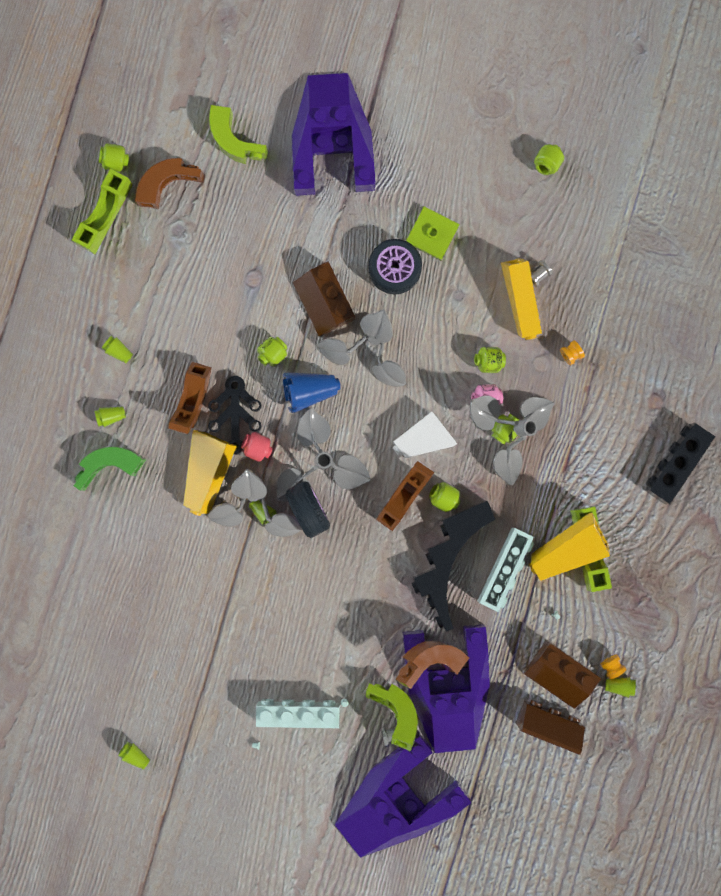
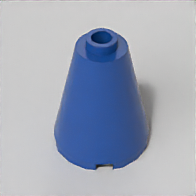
(308, 389)

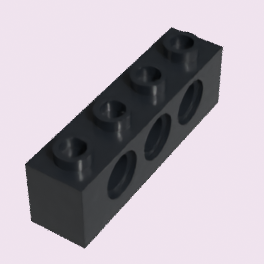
(701, 441)

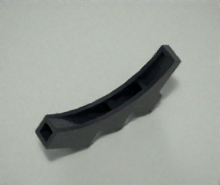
(434, 581)

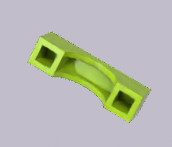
(95, 227)
(595, 573)

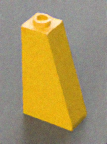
(522, 297)
(206, 471)
(570, 549)

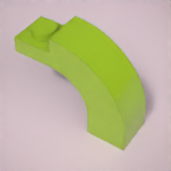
(220, 125)
(402, 707)

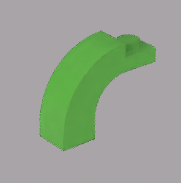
(109, 456)

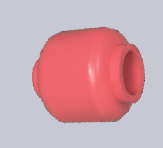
(256, 446)

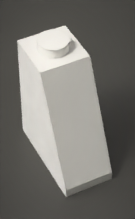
(423, 438)

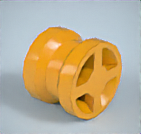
(572, 352)
(613, 666)

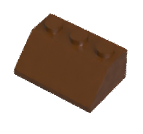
(324, 299)
(562, 675)
(551, 726)

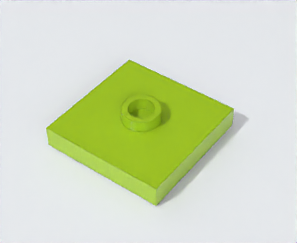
(432, 233)

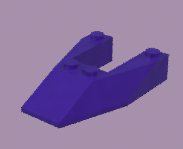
(331, 123)
(449, 702)
(389, 811)

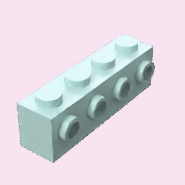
(505, 569)
(297, 714)

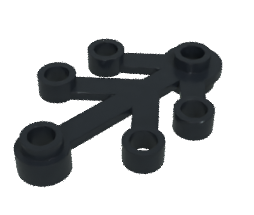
(235, 410)

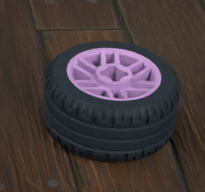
(397, 253)
(307, 509)

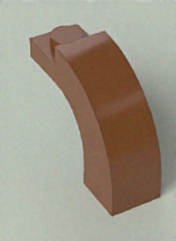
(162, 174)
(192, 398)
(404, 495)
(427, 654)

